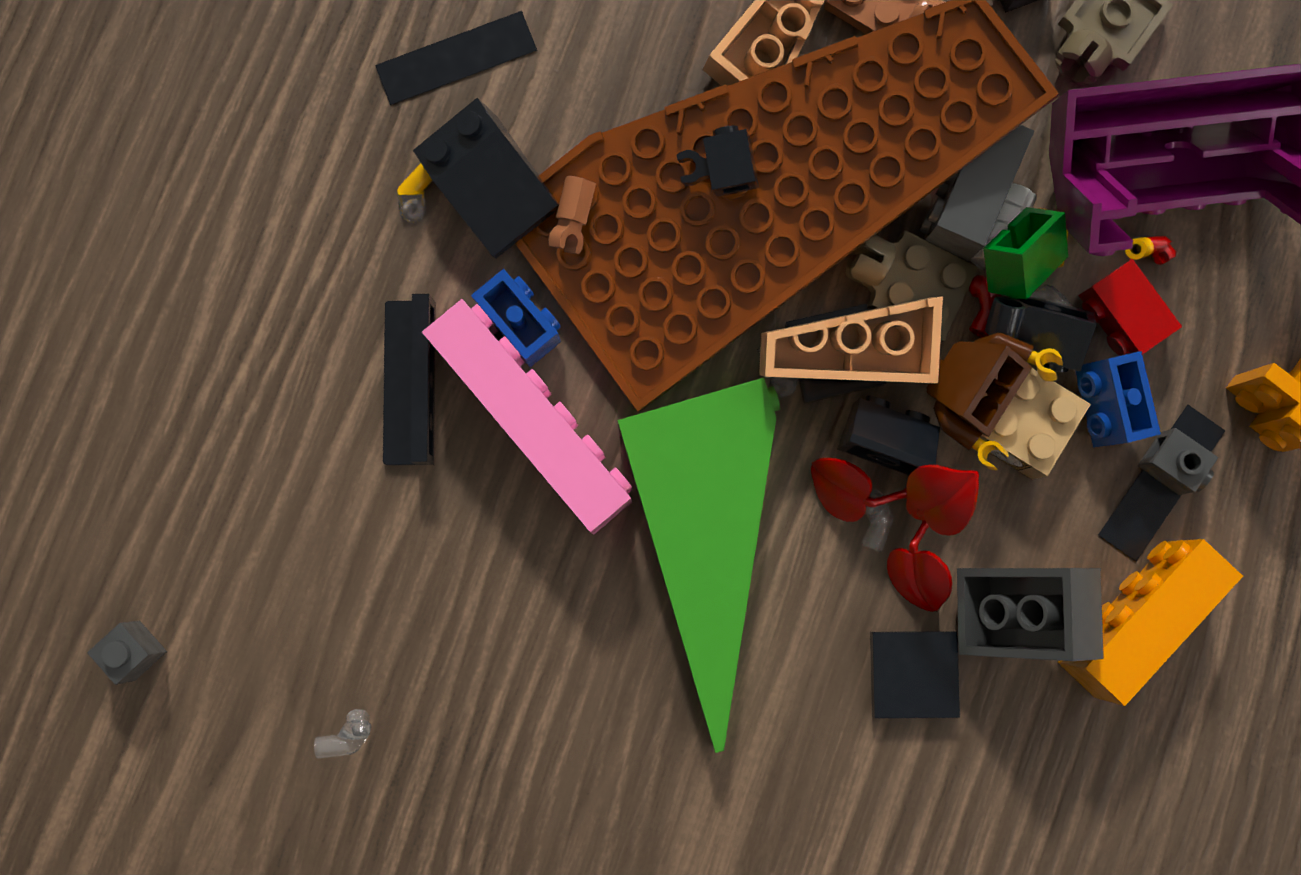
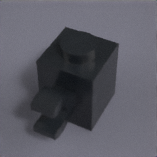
(727, 162)

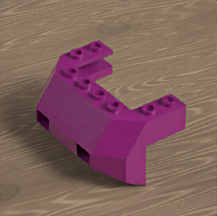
(1175, 148)

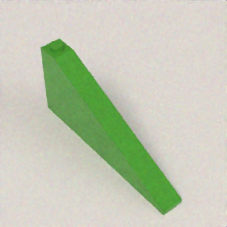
(703, 495)

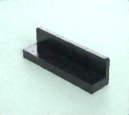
(409, 382)

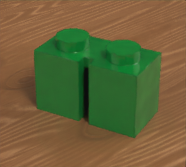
(1026, 252)

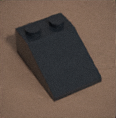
(486, 177)

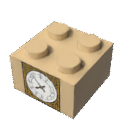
(1037, 425)

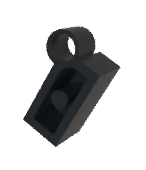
(1045, 327)

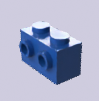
(517, 317)
(1119, 400)

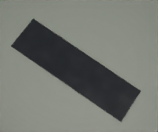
(456, 57)
(1149, 500)

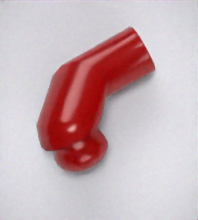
(979, 289)

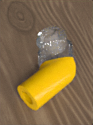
(411, 195)

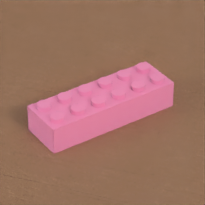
(526, 415)

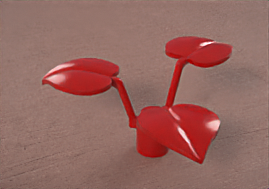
(934, 494)

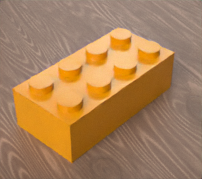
(1154, 617)

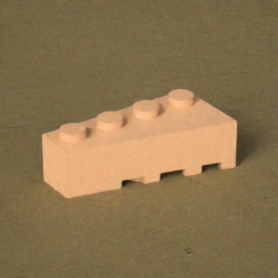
(762, 39)
(869, 345)

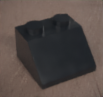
(889, 437)

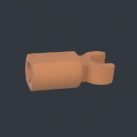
(572, 214)

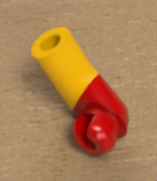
(1156, 246)

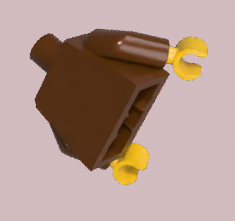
(978, 385)

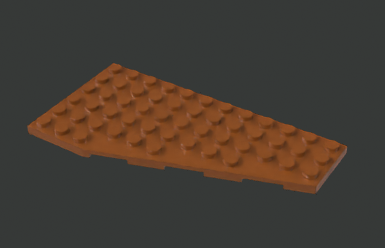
(837, 154)

